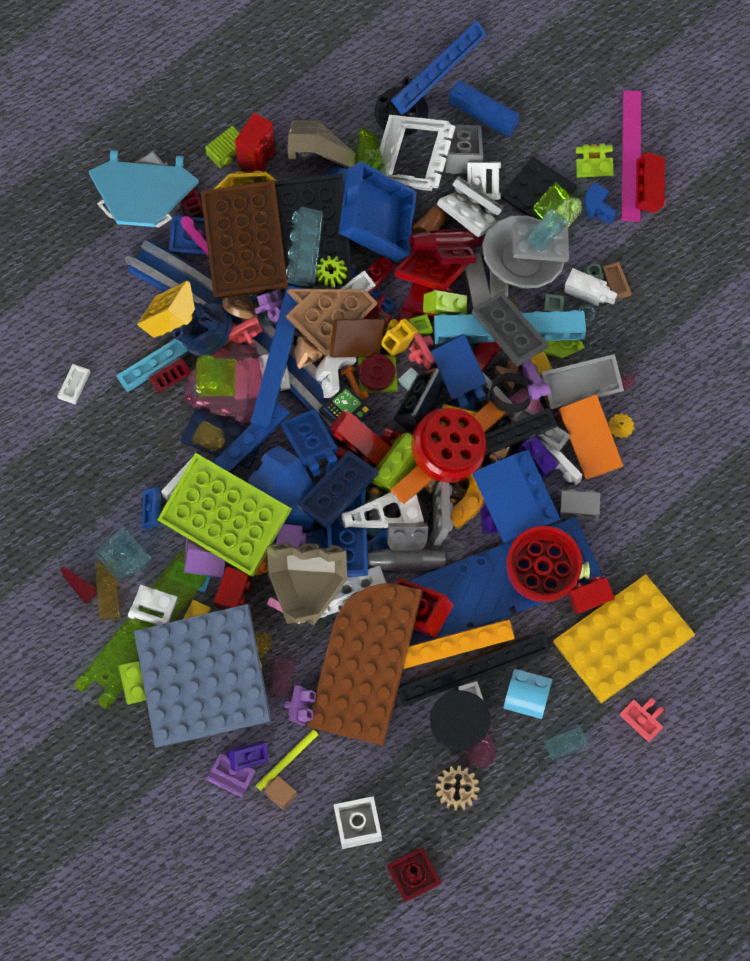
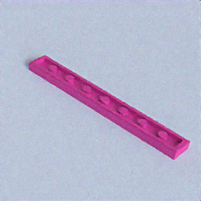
(630, 152)

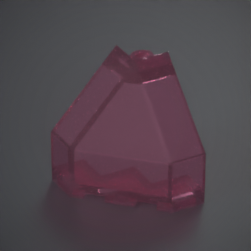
(247, 384)

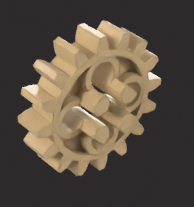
(465, 797)

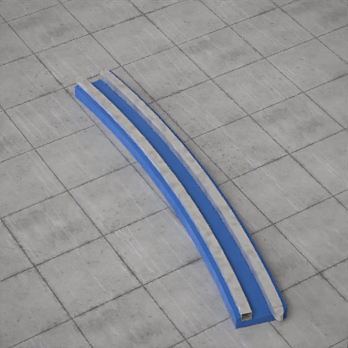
(168, 270)

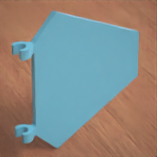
(141, 192)

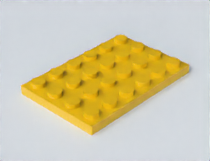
(623, 638)

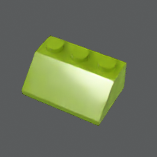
(395, 464)

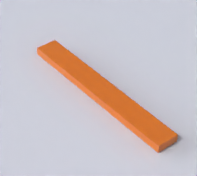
(417, 479)

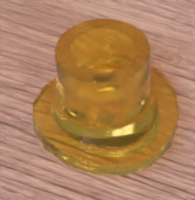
(263, 643)

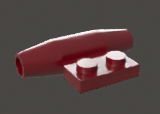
(449, 245)

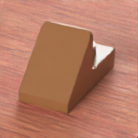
(511, 368)

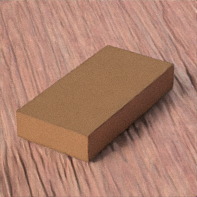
(616, 280)

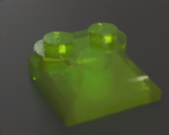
(561, 201)
(215, 376)

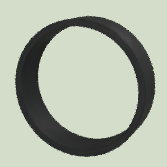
(509, 377)

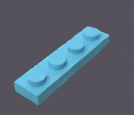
(147, 366)

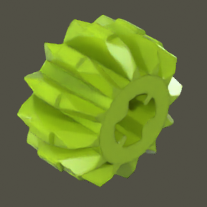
(338, 271)

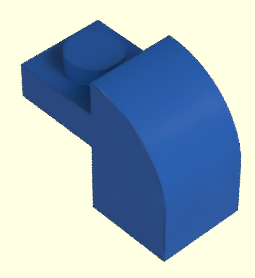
(595, 204)

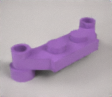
(537, 385)

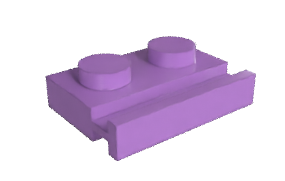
(232, 781)

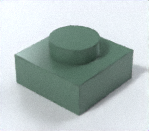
(553, 303)

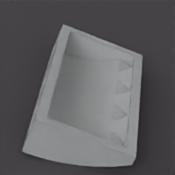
(582, 381)

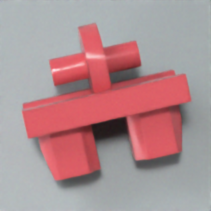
(245, 330)
(420, 351)

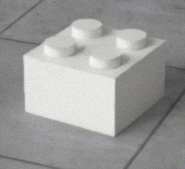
(357, 822)

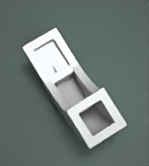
(328, 373)

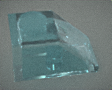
(547, 230)

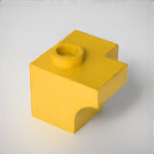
(398, 336)

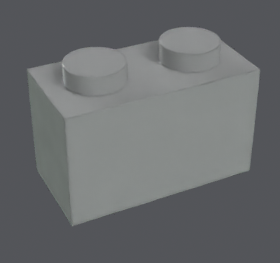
(580, 505)

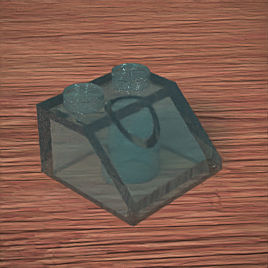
(123, 554)

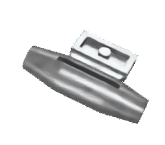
(406, 550)

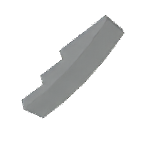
(477, 282)

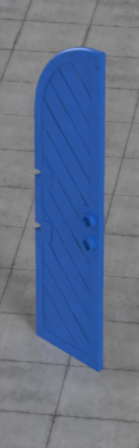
(482, 587)

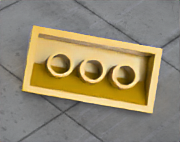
(168, 310)

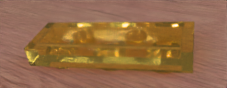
(106, 593)

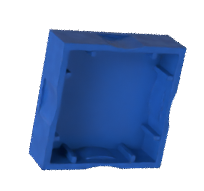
(377, 212)

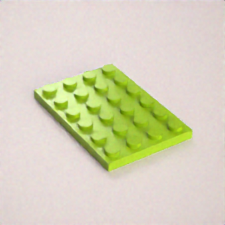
(224, 514)

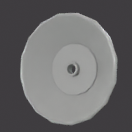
(515, 271)

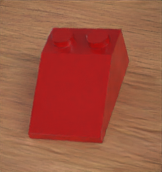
(432, 610)

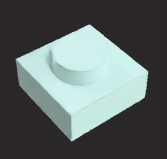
(407, 378)

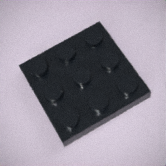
(531, 186)

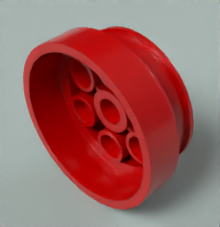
(428, 453)
(545, 539)

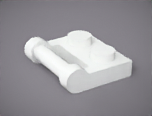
(477, 177)
(154, 601)

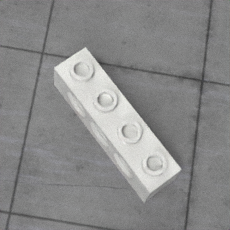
(353, 586)

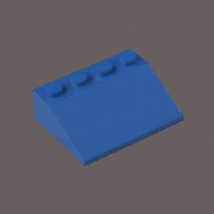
(515, 495)

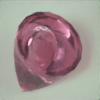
(482, 754)

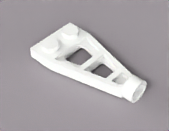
(409, 513)

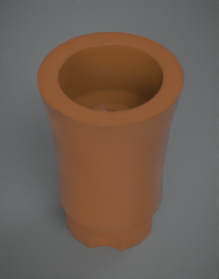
(431, 220)

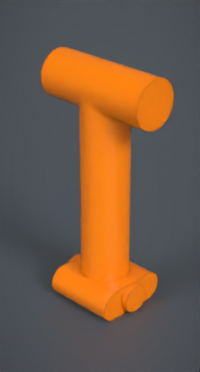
(348, 372)

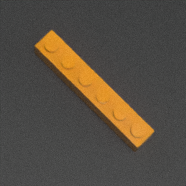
(459, 643)

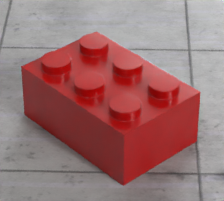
(255, 144)

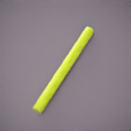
(287, 759)

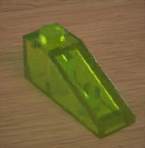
(369, 150)

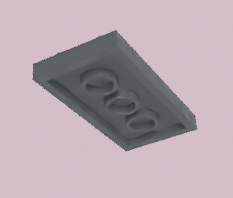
(509, 328)

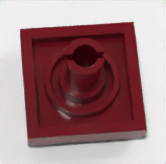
(413, 875)

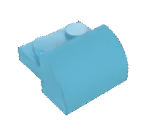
(527, 693)

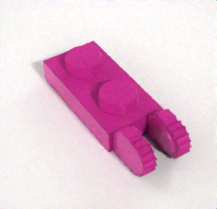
(197, 235)

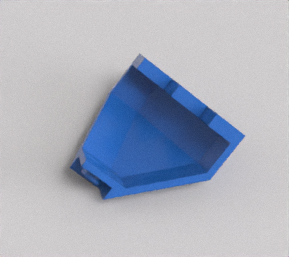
(286, 481)

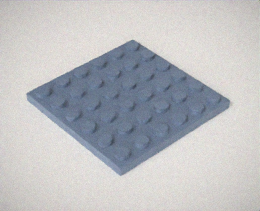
(202, 676)

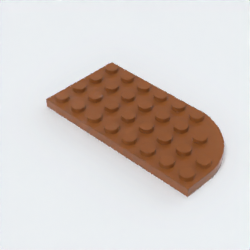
(365, 663)

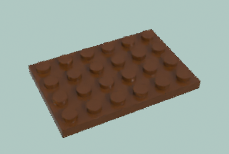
(244, 239)

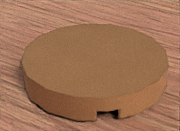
(240, 306)

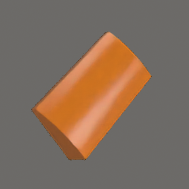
(590, 437)

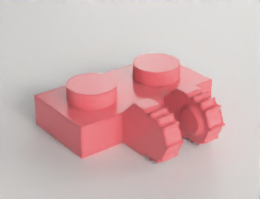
(641, 720)

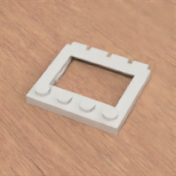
(392, 141)

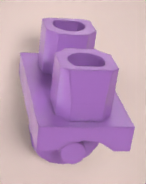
(270, 302)
(298, 705)

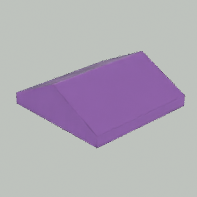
(201, 561)

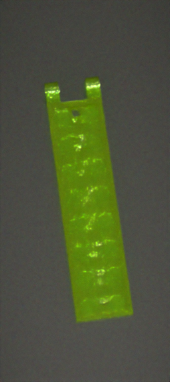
(123, 647)

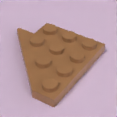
(320, 307)

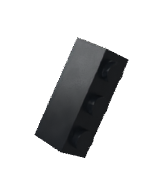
(419, 399)

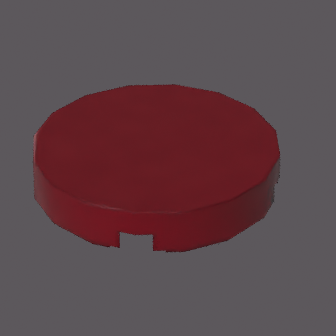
(377, 372)

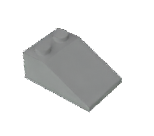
(464, 148)

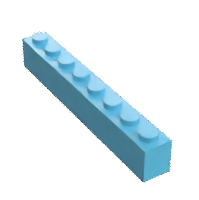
(550, 325)

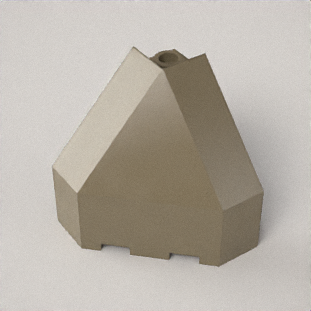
(316, 138)
(306, 578)

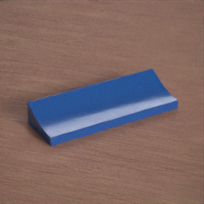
(351, 539)

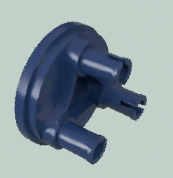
(206, 330)

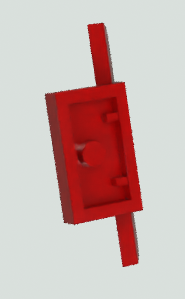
(414, 302)

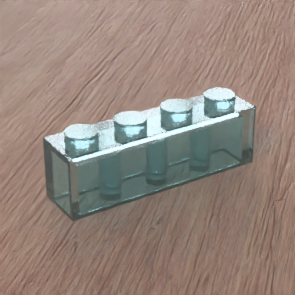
(304, 247)

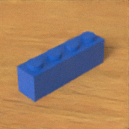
(483, 108)

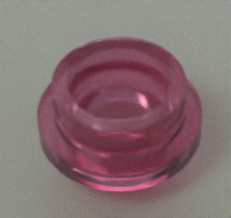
(628, 381)

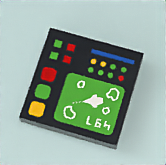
(345, 401)

